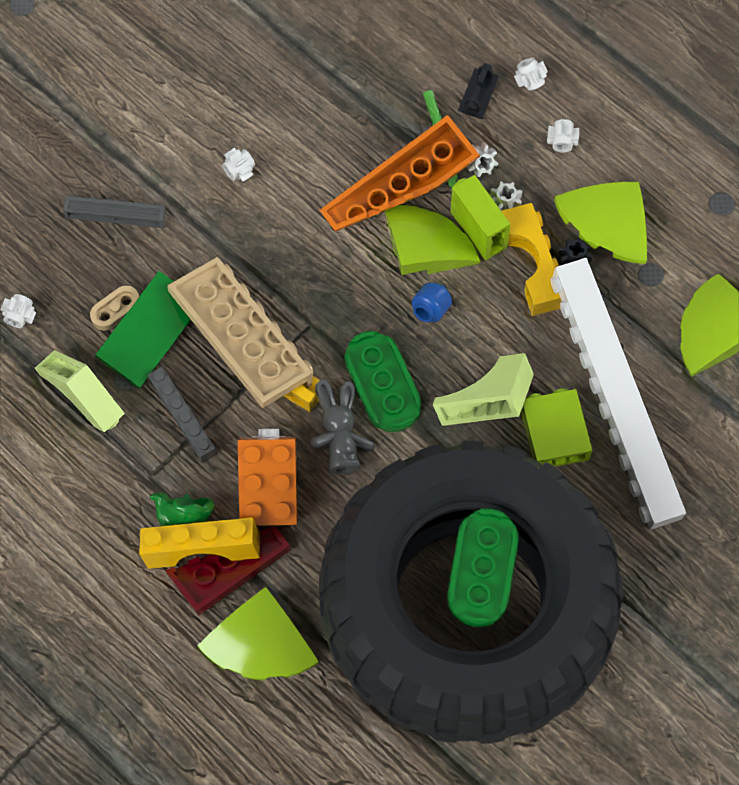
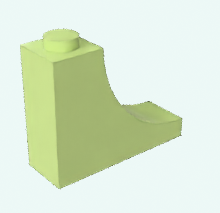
(82, 389)
(492, 397)

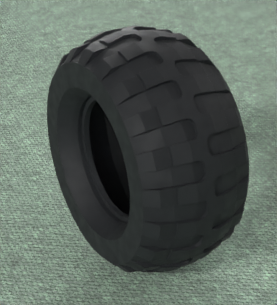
(452, 690)

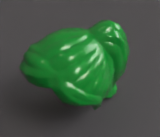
(181, 510)

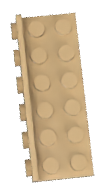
(241, 332)

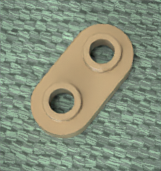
(113, 307)

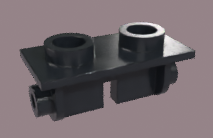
(479, 91)

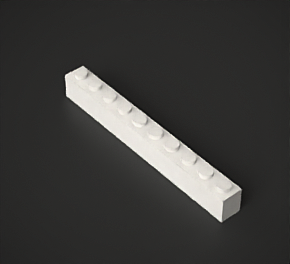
(618, 394)

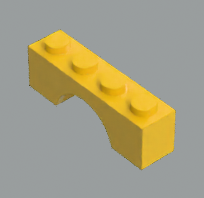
(528, 235)
(228, 538)

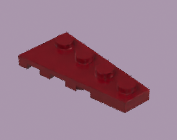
(214, 577)

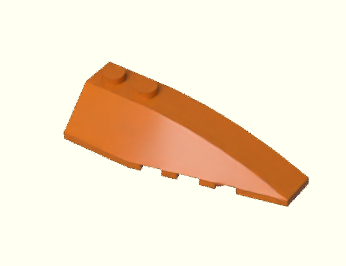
(404, 176)

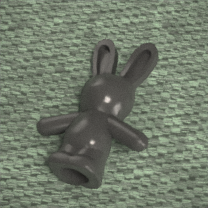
(339, 425)

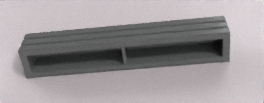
(114, 211)
(182, 414)

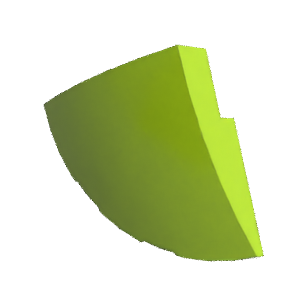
(608, 217)
(427, 241)
(710, 325)
(259, 641)

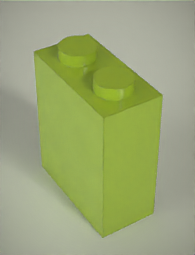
(479, 217)
(556, 428)

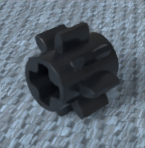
(575, 246)

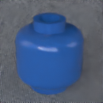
(431, 302)

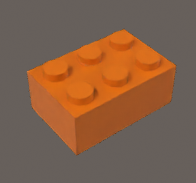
(268, 480)

